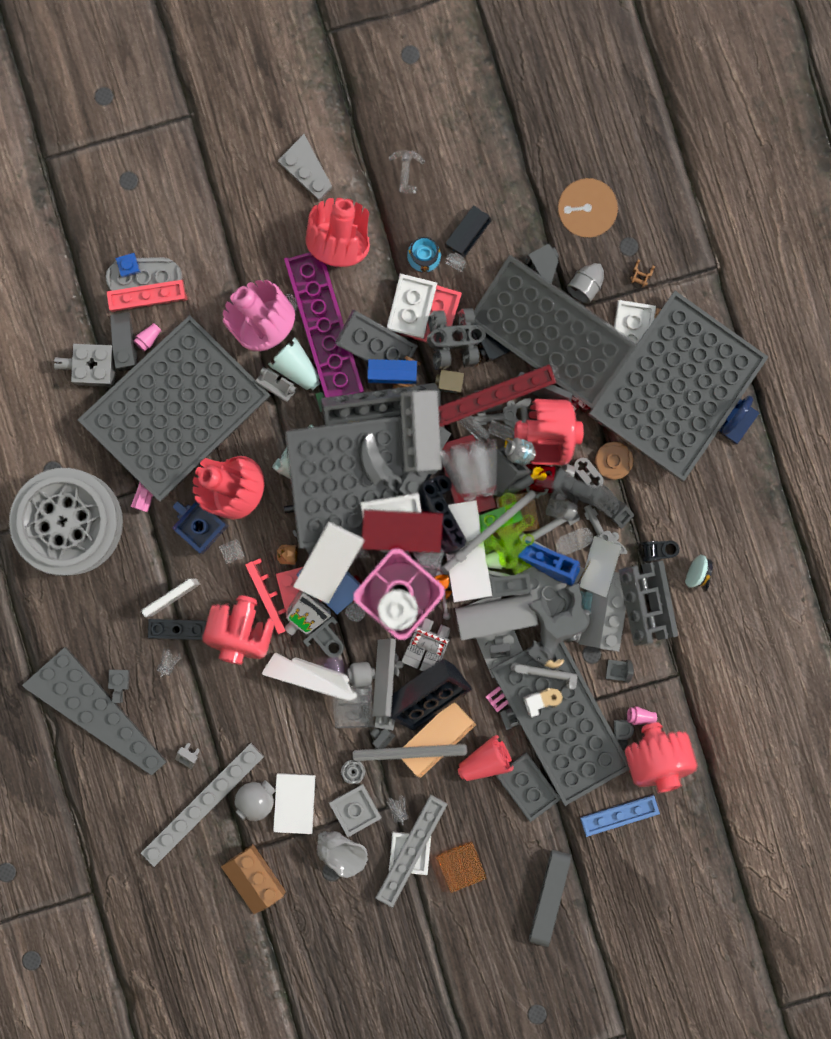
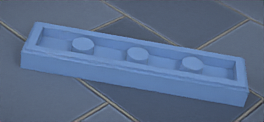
(619, 815)

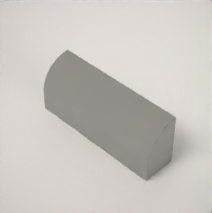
(420, 430)
(495, 616)

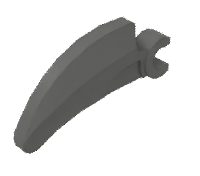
(374, 465)

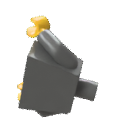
(512, 476)

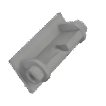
(282, 388)

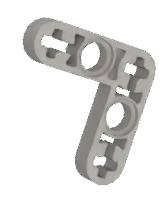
(557, 506)

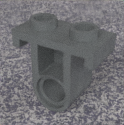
(325, 636)

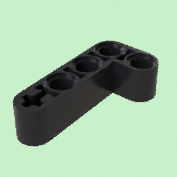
(433, 501)

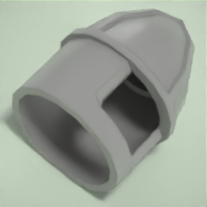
(587, 281)

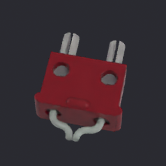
(543, 486)

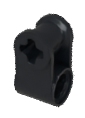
(658, 550)

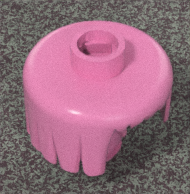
(259, 316)

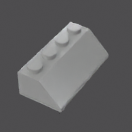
(606, 618)

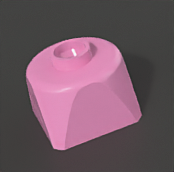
(396, 570)

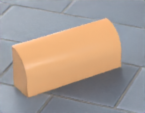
(444, 729)

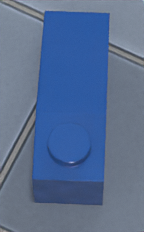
(551, 563)

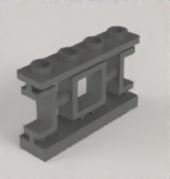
(575, 490)
(659, 602)

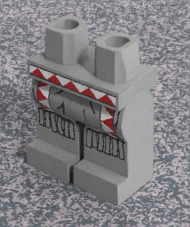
(428, 641)

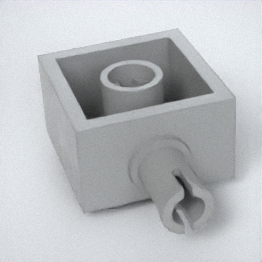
(83, 357)

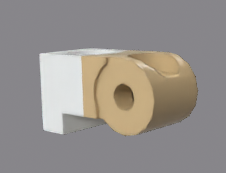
(542, 699)

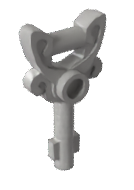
(508, 414)
(590, 514)

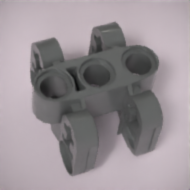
(439, 331)

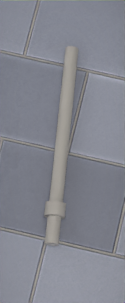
(460, 555)

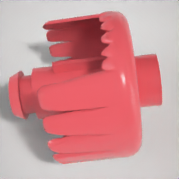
(338, 232)
(553, 432)
(229, 487)
(235, 634)
(659, 760)

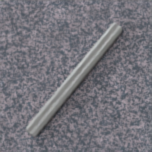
(410, 752)

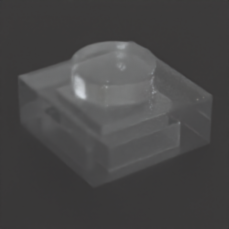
(456, 261)

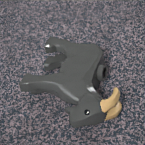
(558, 627)

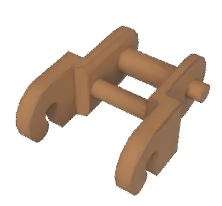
(640, 273)

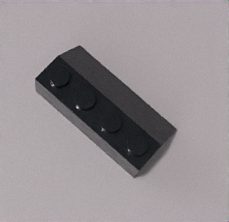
(428, 694)

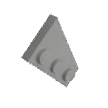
(305, 168)

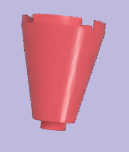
(486, 761)

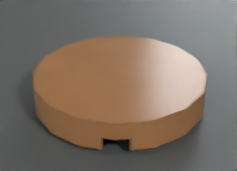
(614, 460)

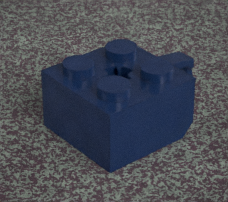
(187, 526)

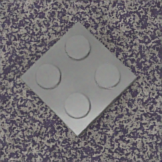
(355, 810)

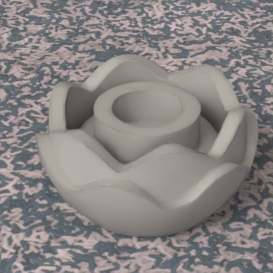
(348, 776)

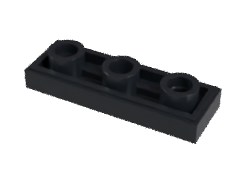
(165, 629)

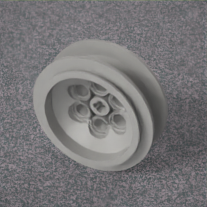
(99, 530)

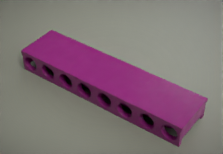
(323, 325)

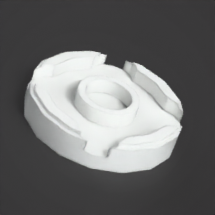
(397, 610)

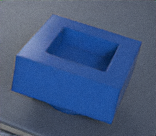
(128, 265)

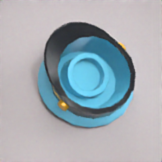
(424, 254)

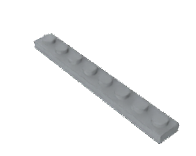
(202, 804)

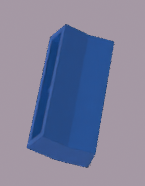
(392, 371)

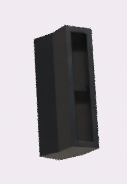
(468, 231)

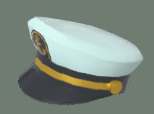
(699, 573)

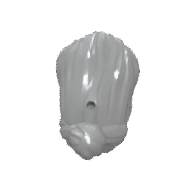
(341, 854)

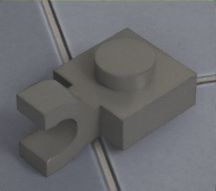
(118, 681)

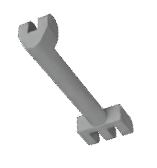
(550, 526)
(571, 679)

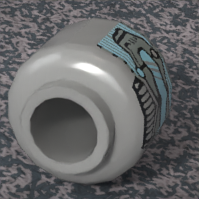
(520, 451)

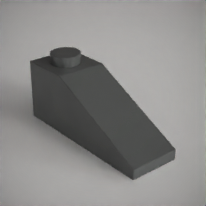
(122, 342)

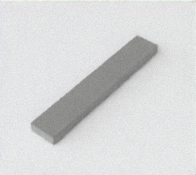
(411, 850)

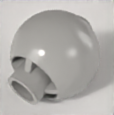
(254, 801)

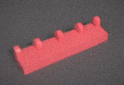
(146, 295)
(265, 596)

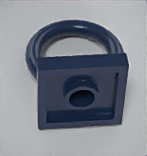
(739, 420)

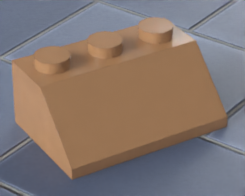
(253, 879)

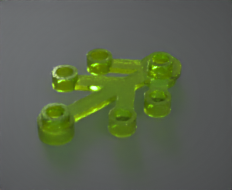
(509, 535)

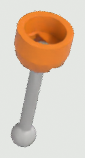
(444, 581)

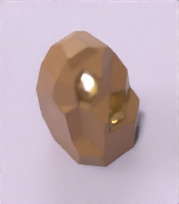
(287, 554)

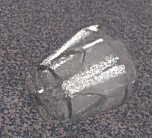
(472, 467)

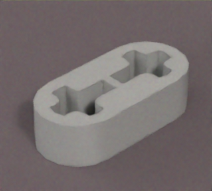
(591, 470)

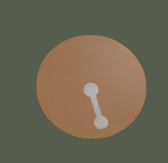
(588, 207)

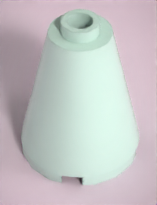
(296, 365)

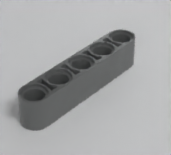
(549, 898)

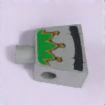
(305, 613)

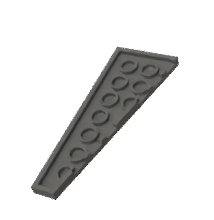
(78, 696)

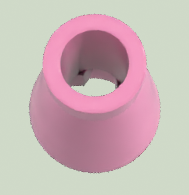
(147, 337)
(640, 716)

